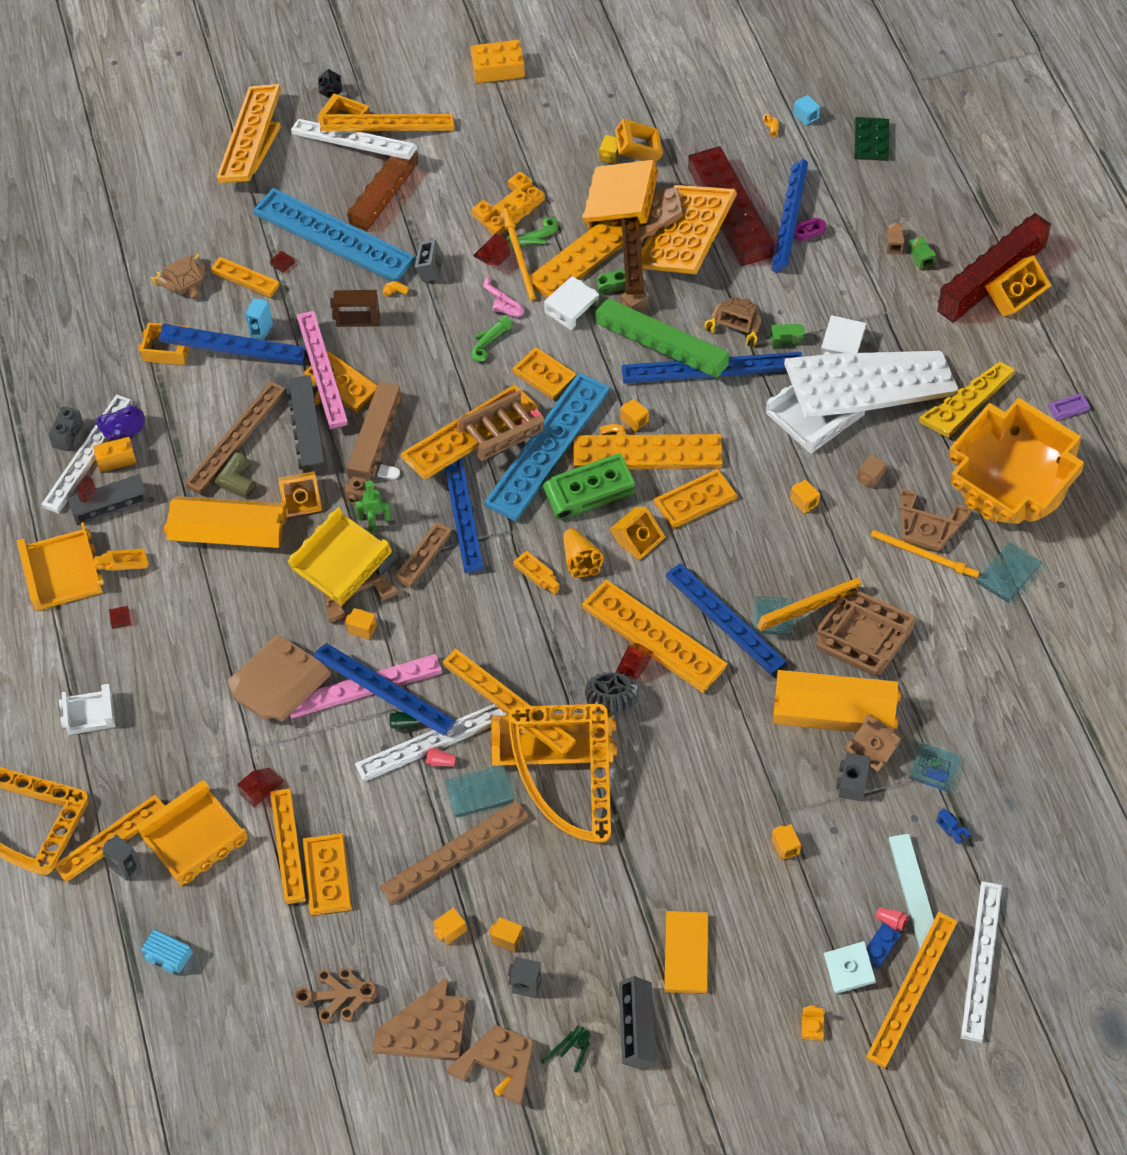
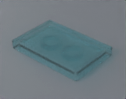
(1008, 572)
(479, 791)

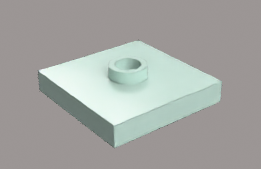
(849, 967)

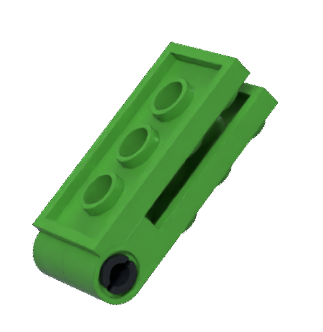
(589, 486)

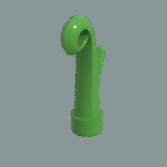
(536, 236)
(488, 336)

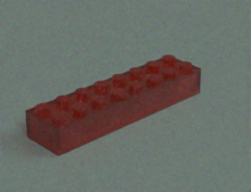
(742, 224)
(969, 286)

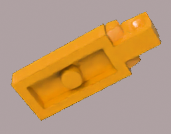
(121, 560)
(536, 572)

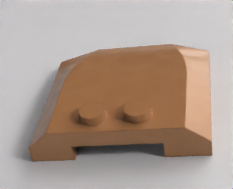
(864, 632)
(277, 679)

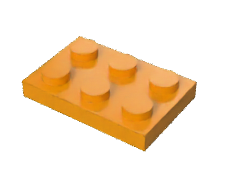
(544, 373)

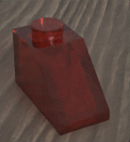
(258, 785)

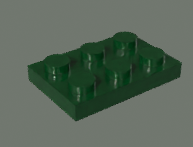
(871, 139)

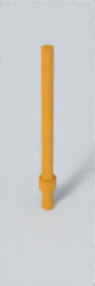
(510, 227)
(959, 567)

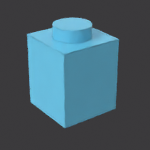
(806, 110)

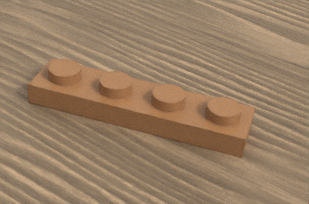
(423, 555)

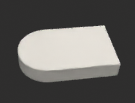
(388, 472)

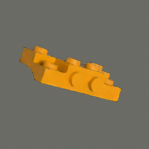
(519, 202)

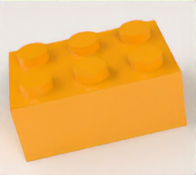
(497, 61)
(1018, 285)

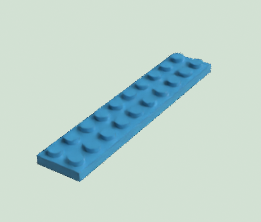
(334, 235)
(547, 448)

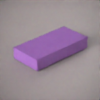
(1069, 406)

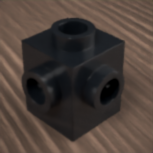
(329, 83)

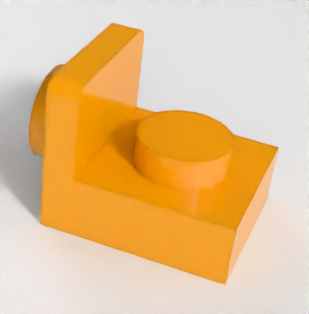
(812, 1023)

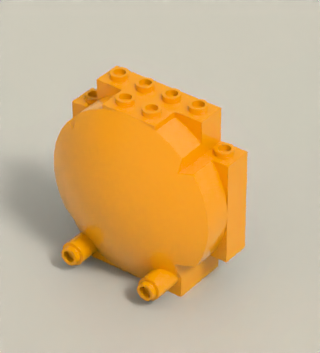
(1015, 463)

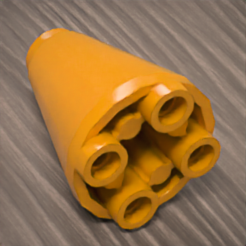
(581, 554)

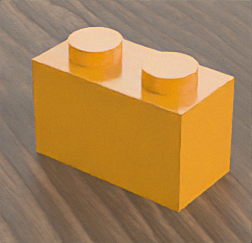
(114, 454)

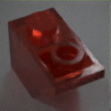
(494, 250)
(634, 660)

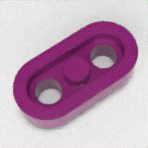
(809, 229)

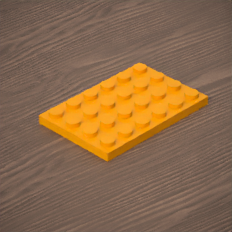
(686, 241)

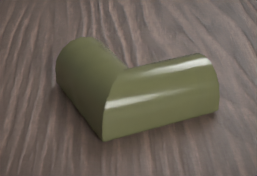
(232, 477)

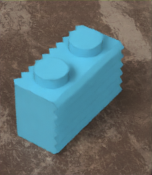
(259, 318)
(166, 951)

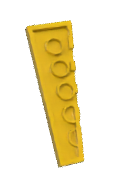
(958, 409)

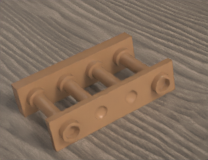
(504, 440)

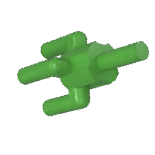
(372, 505)

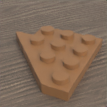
(426, 1027)

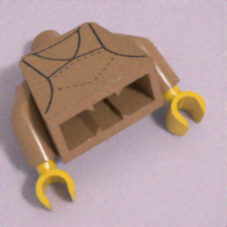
(182, 276)
(737, 314)

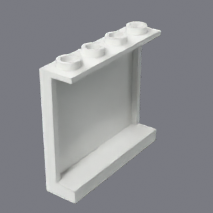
(807, 431)

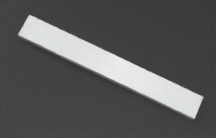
(355, 139)
(80, 463)
(418, 746)
(981, 962)

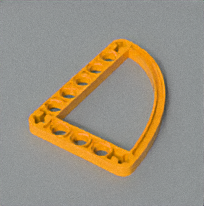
(596, 763)
(70, 805)

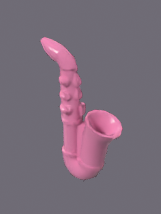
(503, 302)

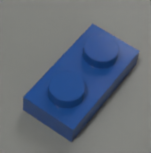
(882, 944)

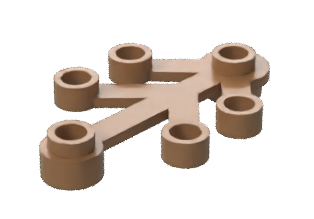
(338, 995)

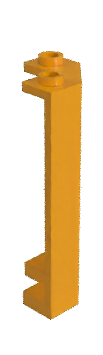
(226, 521)
(833, 701)
(539, 753)

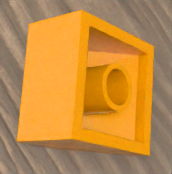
(300, 493)
(637, 532)

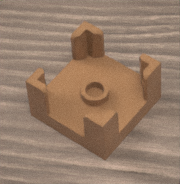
(875, 741)

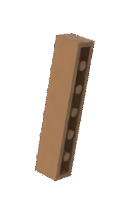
(374, 431)

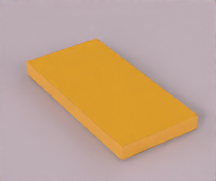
(352, 386)
(695, 498)
(327, 874)
(686, 952)

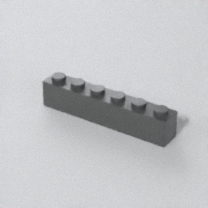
(306, 423)

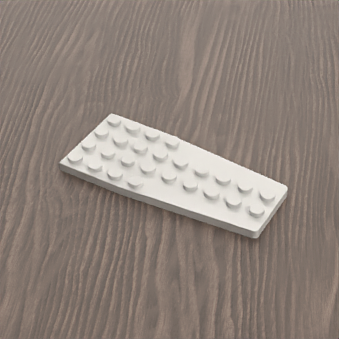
(868, 380)

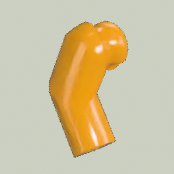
(772, 123)
(395, 286)
(611, 428)

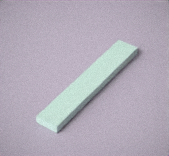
(912, 885)

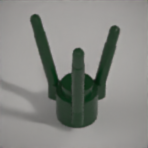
(577, 1039)

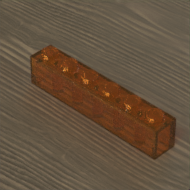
(380, 191)

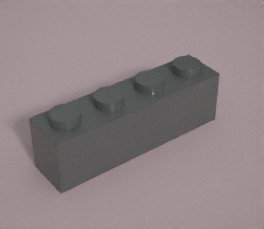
(109, 499)
(637, 1023)

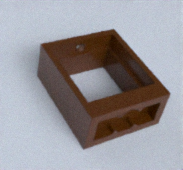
(355, 298)

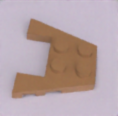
(664, 210)
(926, 528)
(384, 589)
(503, 1053)

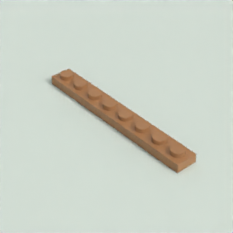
(235, 438)
(453, 852)

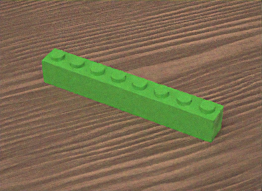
(662, 338)

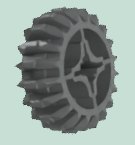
(612, 690)

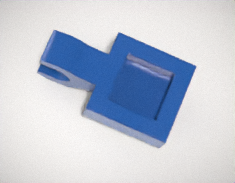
(949, 823)

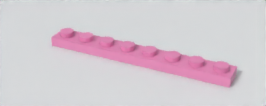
(322, 370)
(349, 690)

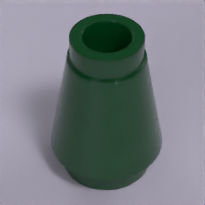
(402, 720)

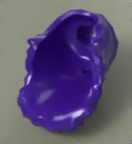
(122, 423)

